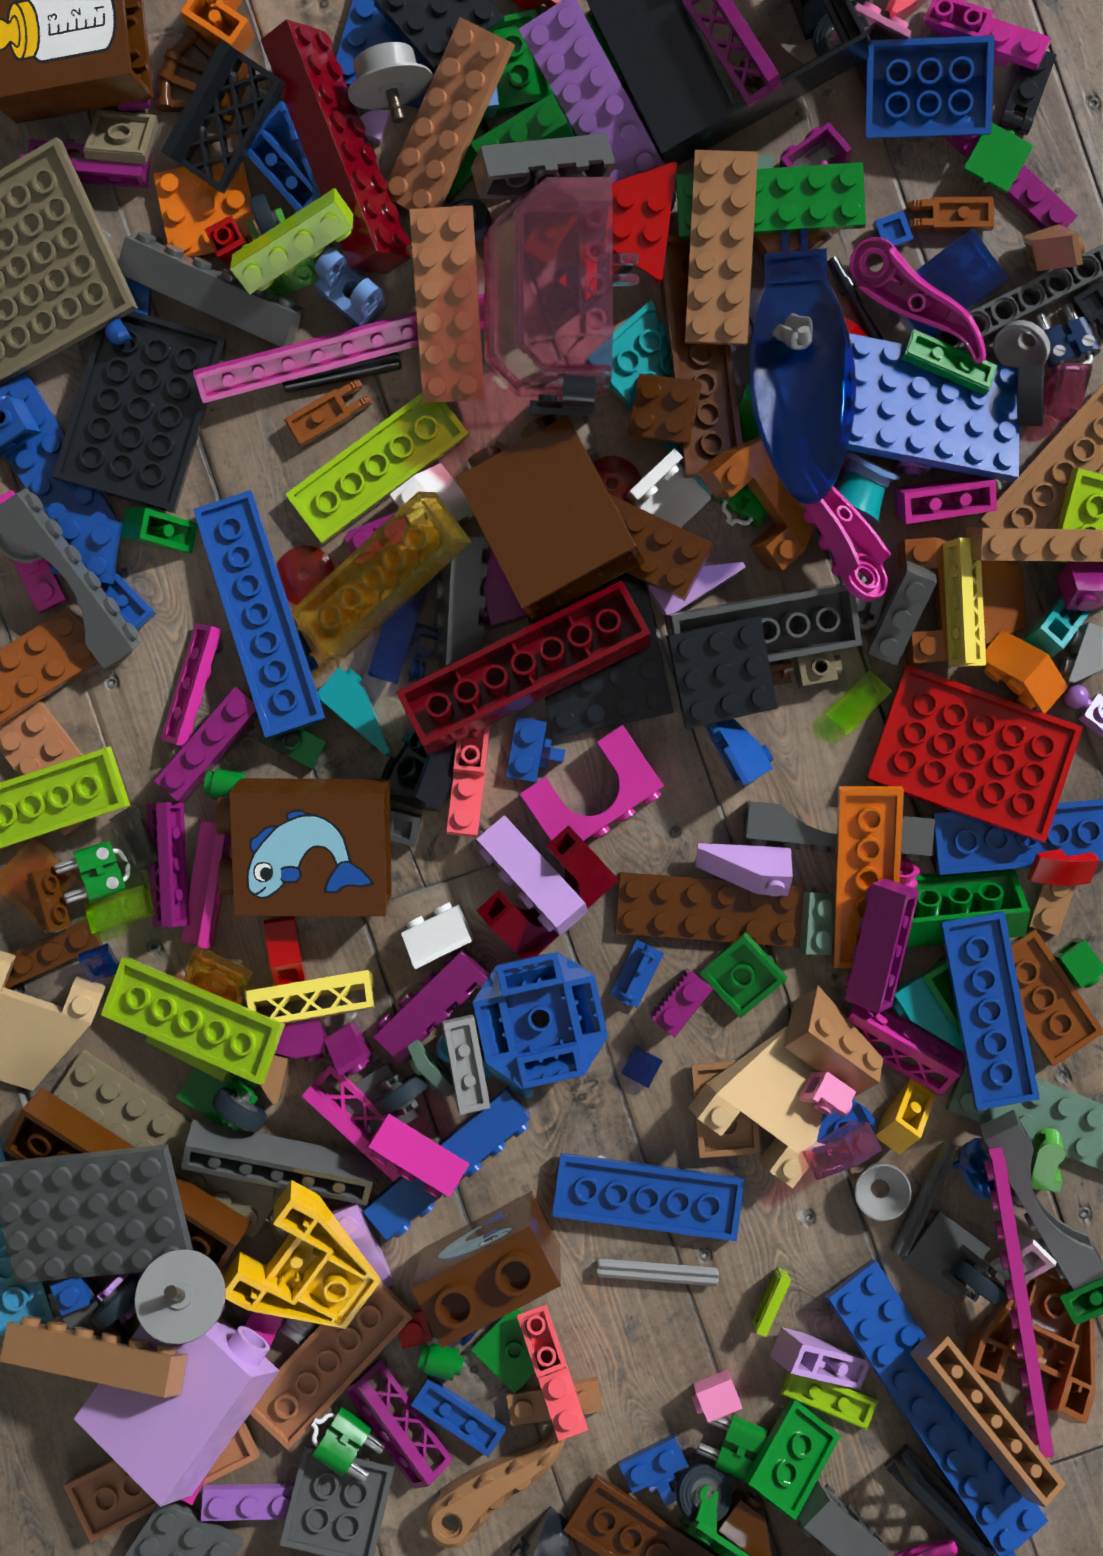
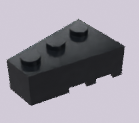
(544, 1538)

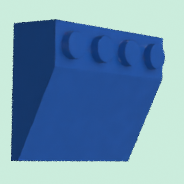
(929, 87)

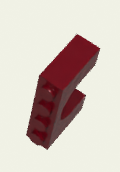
(583, 873)

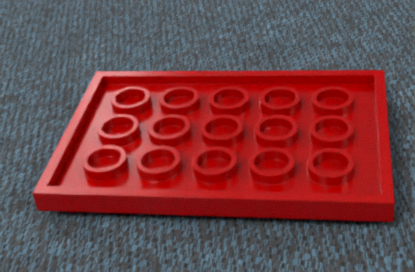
(974, 753)

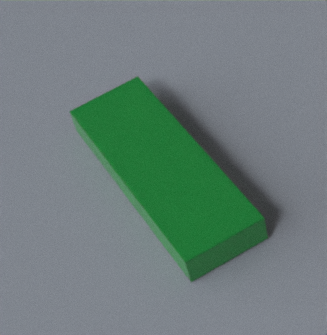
(948, 362)

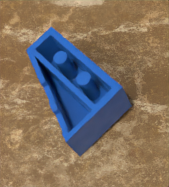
(283, 160)

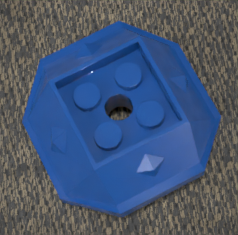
(548, 1052)

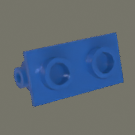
(636, 974)

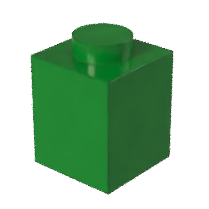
(1079, 963)

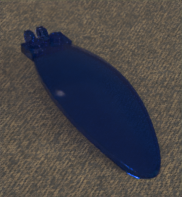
(804, 395)

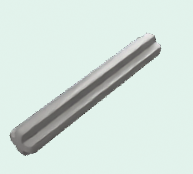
(657, 1272)

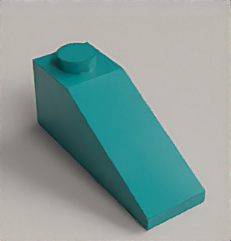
(1055, 628)
(352, 703)
(920, 1006)

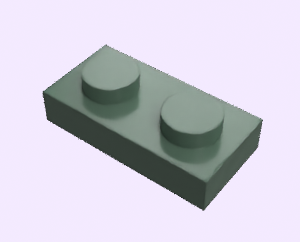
(817, 923)
(433, 1070)

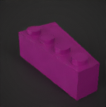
(431, 1004)

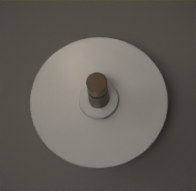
(388, 78)
(180, 1296)

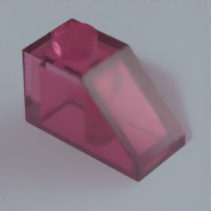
(1066, 389)
(842, 1149)

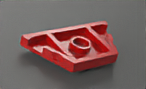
(643, 217)

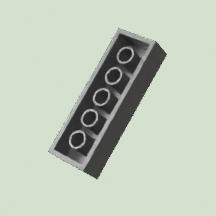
(791, 622)

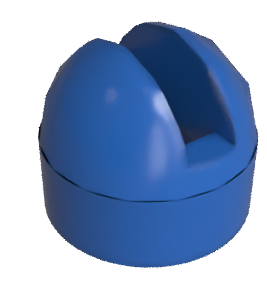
(117, 332)

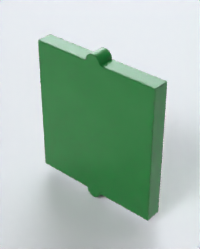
(998, 158)

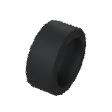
(1030, 396)

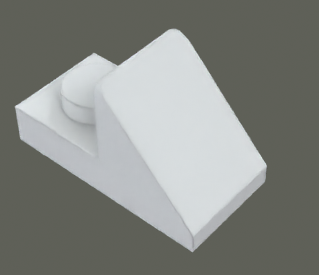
(1034, 1260)

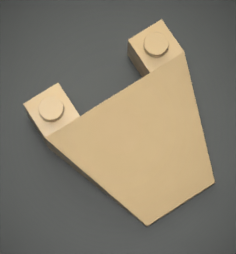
(40, 1032)
(766, 1090)

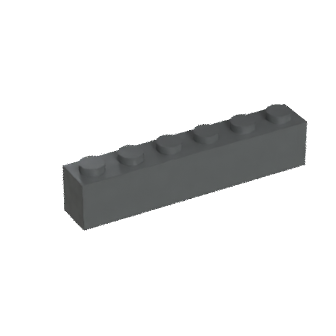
(209, 289)
(277, 1161)

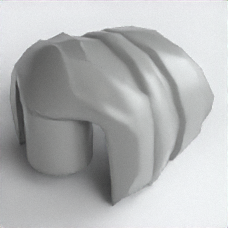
(795, 332)
(297, 1329)

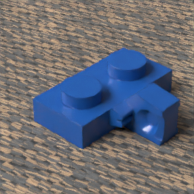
(531, 750)
(655, 1468)

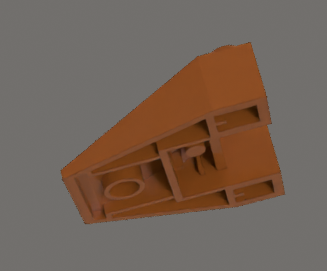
(750, 465)
(1001, 600)
(1063, 1349)

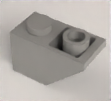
(1085, 655)

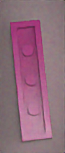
(40, 583)
(191, 684)

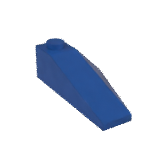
(739, 751)

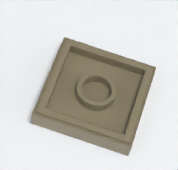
(121, 137)

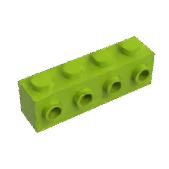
(292, 241)

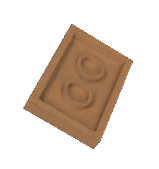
(743, 1133)

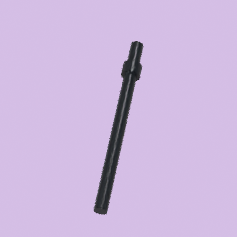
(846, 286)

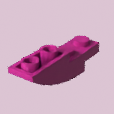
(1011, 42)

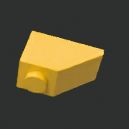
(906, 1117)

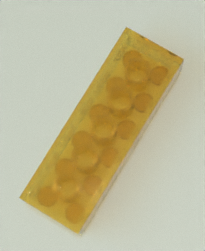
(381, 575)

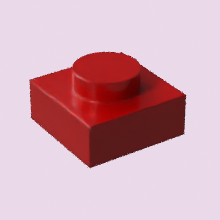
(416, 1331)

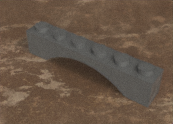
(106, 630)
(774, 823)
(1071, 1248)

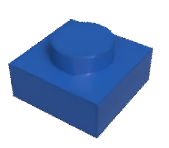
(894, 229)
(71, 1294)

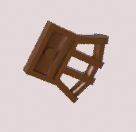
(174, 58)

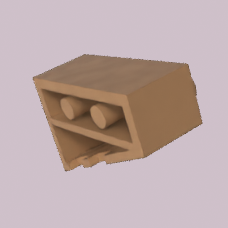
(831, 1043)

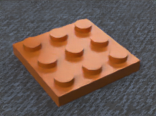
(193, 205)

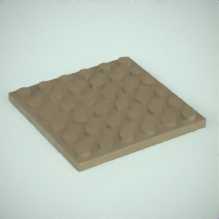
(53, 262)

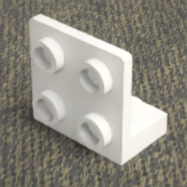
(668, 493)

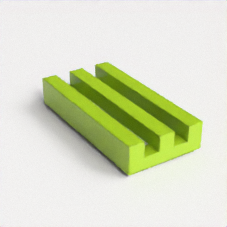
(771, 1302)

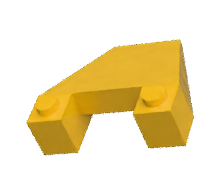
(313, 1274)

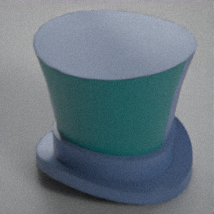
(865, 485)

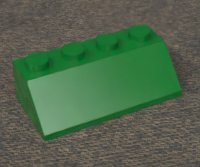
(964, 896)

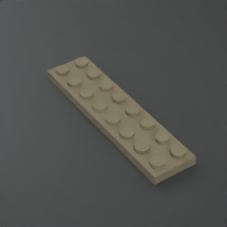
(149, 1121)

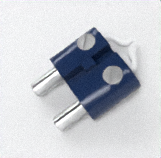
(1071, 342)

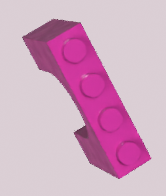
(635, 784)

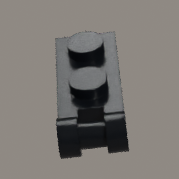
(1026, 95)

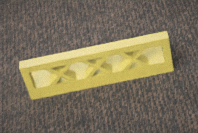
(964, 605)
(313, 989)

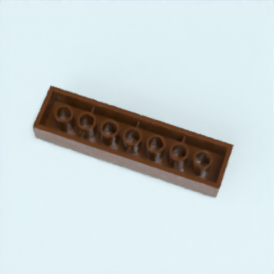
(55, 1129)

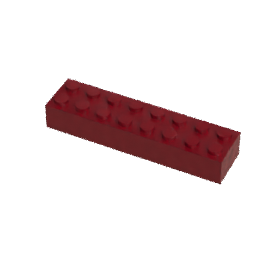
(336, 144)
(524, 667)

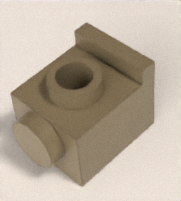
(807, 674)

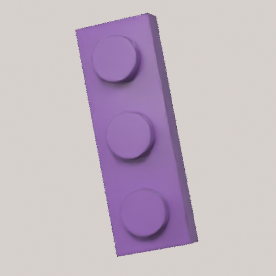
(245, 1501)

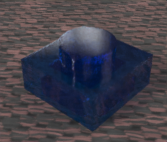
(98, 962)
(641, 1066)

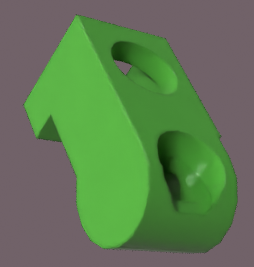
(1047, 1155)

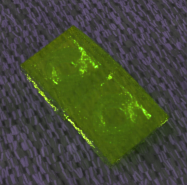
(859, 702)
(119, 909)

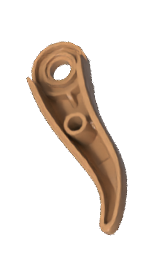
(486, 1488)

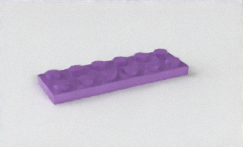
(589, 86)

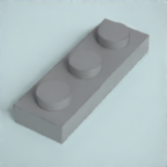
(466, 1064)

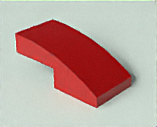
(1058, 868)

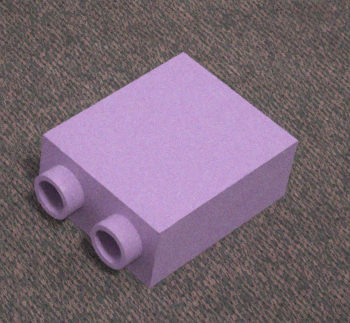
(177, 1439)

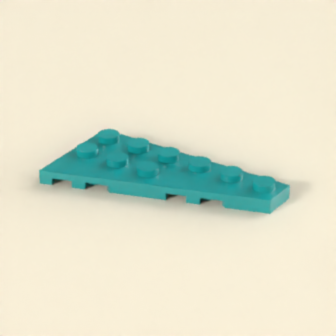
(641, 349)

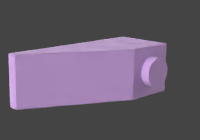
(708, 580)
(754, 868)
(362, 1234)
(818, 1359)

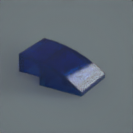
(964, 273)

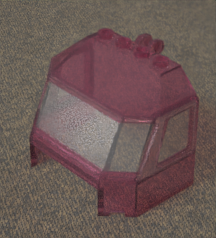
(553, 286)

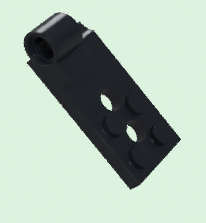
(577, 398)

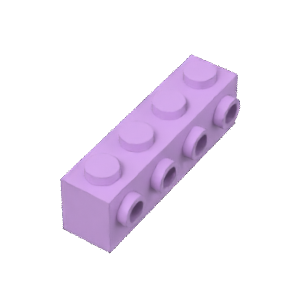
(532, 875)

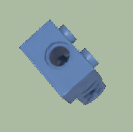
(337, 279)

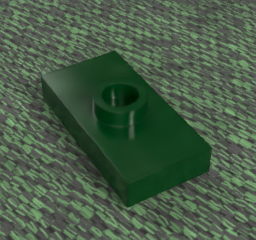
(298, 745)

